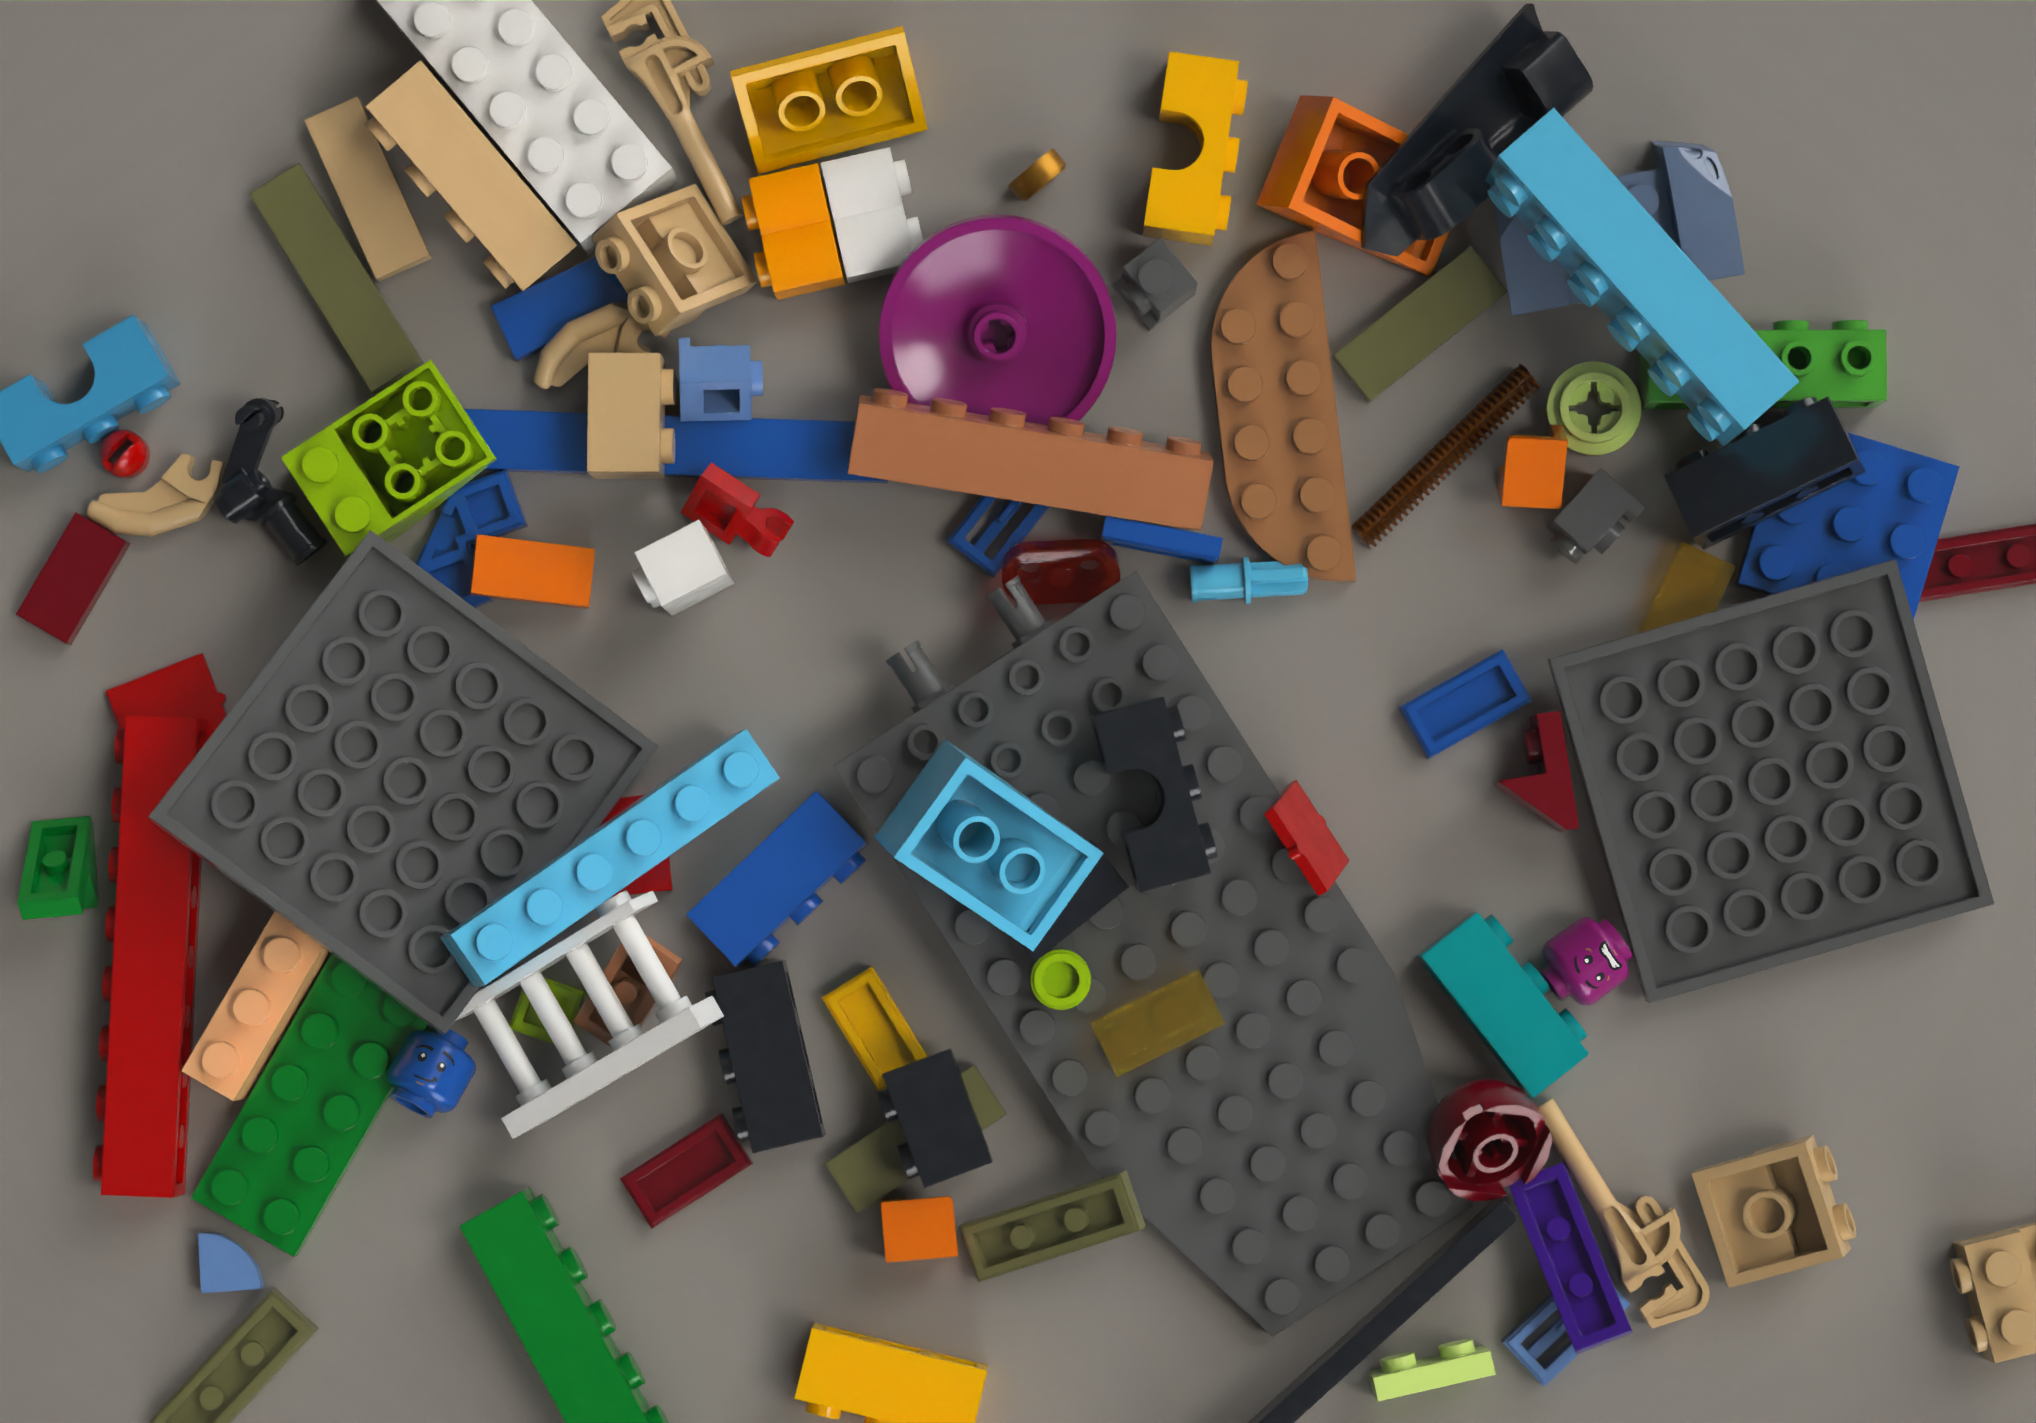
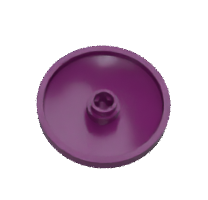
(999, 320)

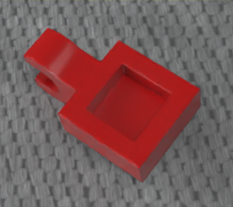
(729, 510)

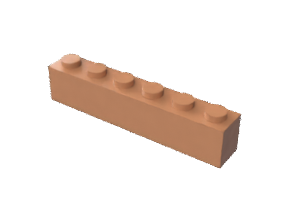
(1030, 461)

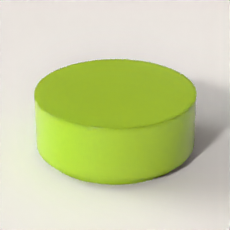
(1060, 979)

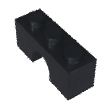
(1172, 842)

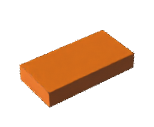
(532, 571)

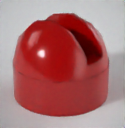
(132, 461)

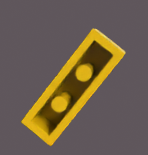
(886, 1380)

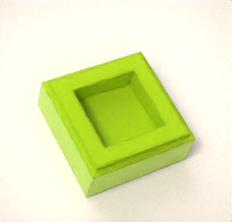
(526, 1019)

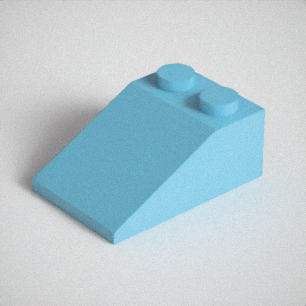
(987, 845)

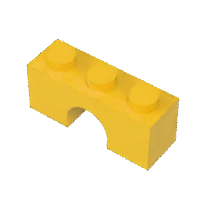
(1202, 97)

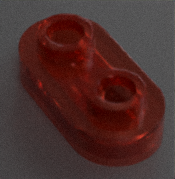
(1060, 573)

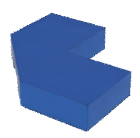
(480, 508)

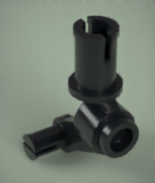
(248, 492)

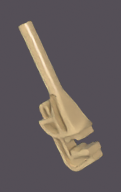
(669, 72)
(1638, 1238)

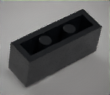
(1764, 471)
(766, 1058)

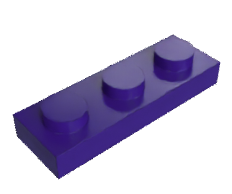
(1570, 1259)

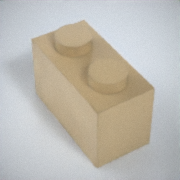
(628, 416)

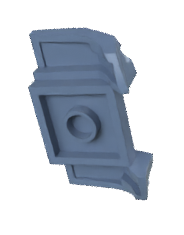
(1683, 196)

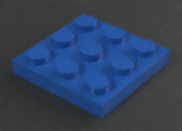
(1868, 520)

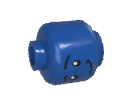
(431, 1072)

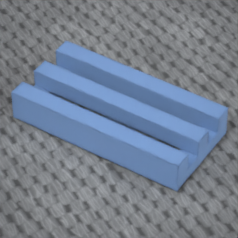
(1529, 1355)

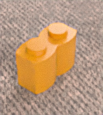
(794, 231)

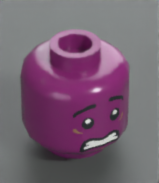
(1586, 961)

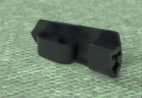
(1444, 161)

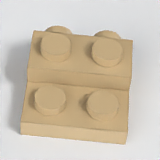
(672, 259)
(1774, 1211)
(2001, 1291)

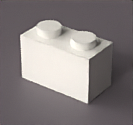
(681, 569)

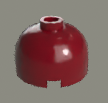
(1494, 1138)

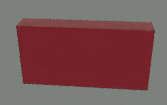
(73, 579)
(686, 1170)

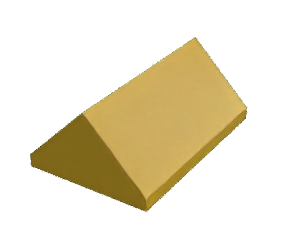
(829, 100)

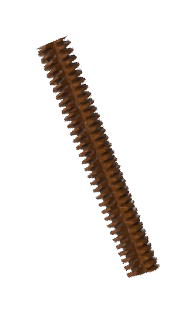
(1444, 456)

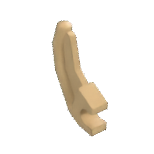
(600, 331)
(163, 507)

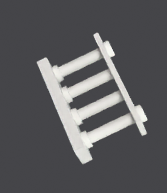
(630, 1043)

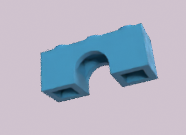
(127, 378)

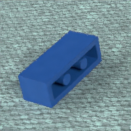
(779, 881)

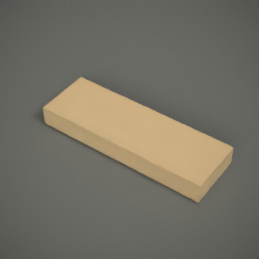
(368, 189)

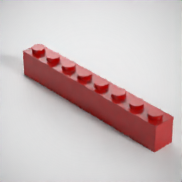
(151, 969)

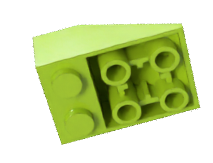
(390, 459)

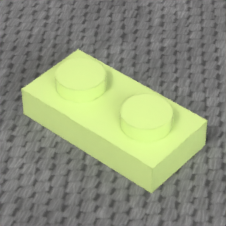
(1455, 1364)

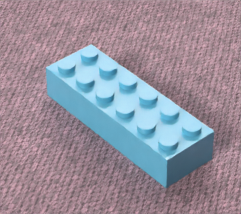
(1637, 279)

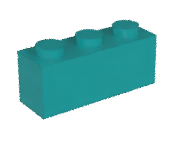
(1505, 1002)

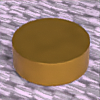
(1038, 175)

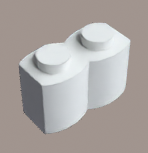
(870, 212)

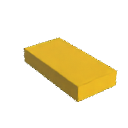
(873, 1025)

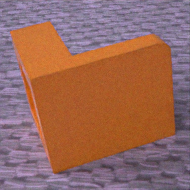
(1533, 470)
(918, 1228)

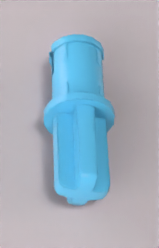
(1247, 580)

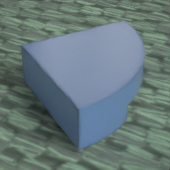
(226, 1265)

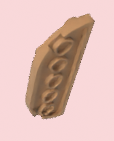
(1282, 411)

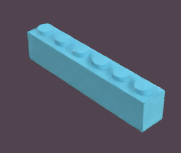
(609, 858)

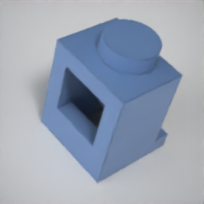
(717, 382)

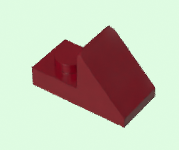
(1551, 790)

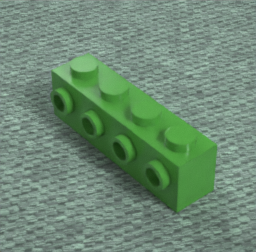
(1835, 363)

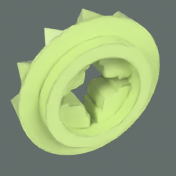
(1612, 389)

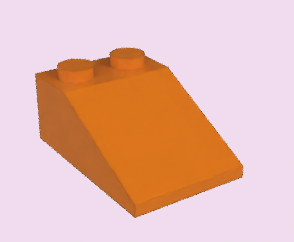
(1324, 171)

